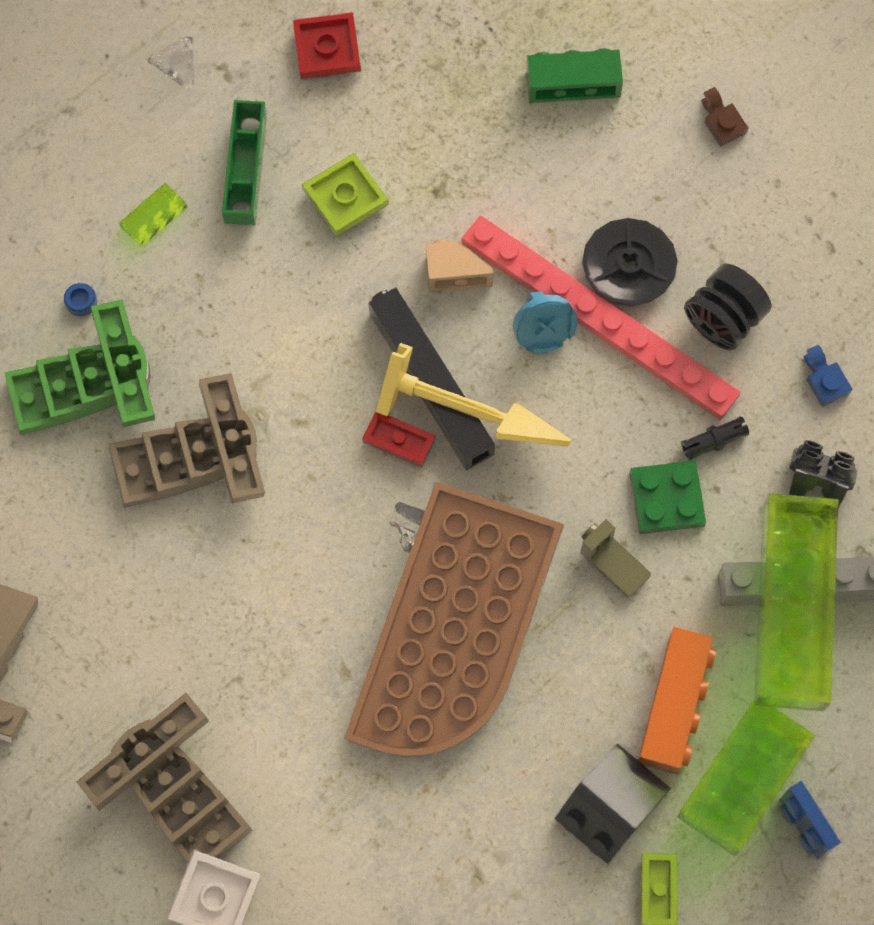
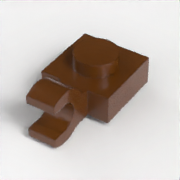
(723, 122)

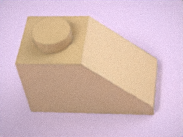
(455, 267)

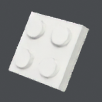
(213, 892)

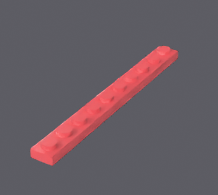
(602, 318)

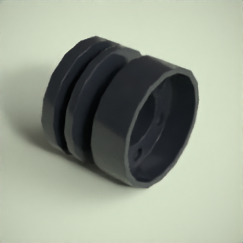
(727, 306)

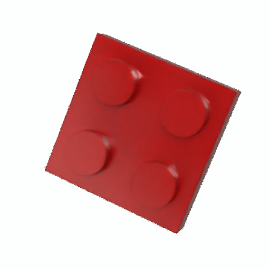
(326, 45)

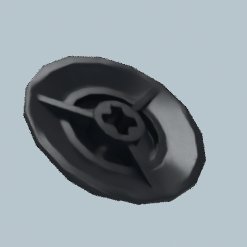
(628, 242)

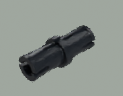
(715, 438)

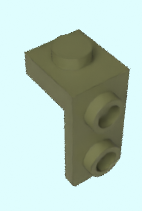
(613, 559)

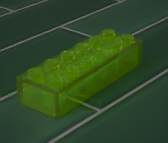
(796, 603)

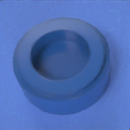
(79, 299)

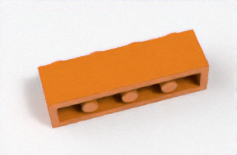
(676, 699)

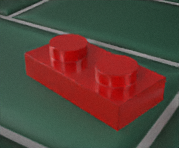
(399, 439)

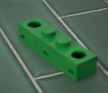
(244, 162)

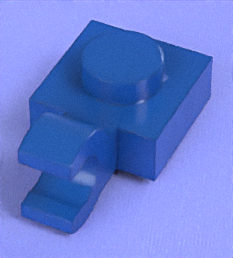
(826, 381)

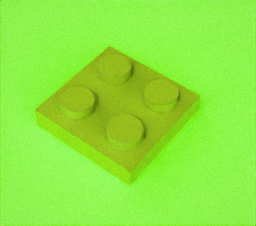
(345, 194)

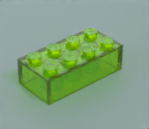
(745, 777)

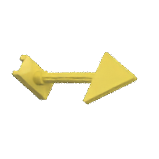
(515, 425)

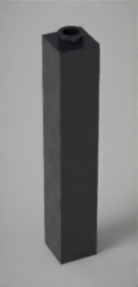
(399, 326)

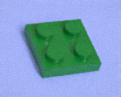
(667, 497)

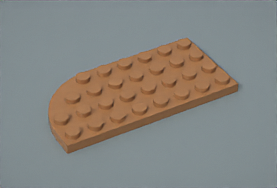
(454, 624)

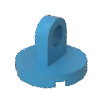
(544, 322)

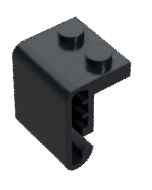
(612, 803)

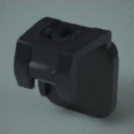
(812, 468)

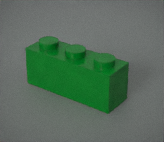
(574, 75)

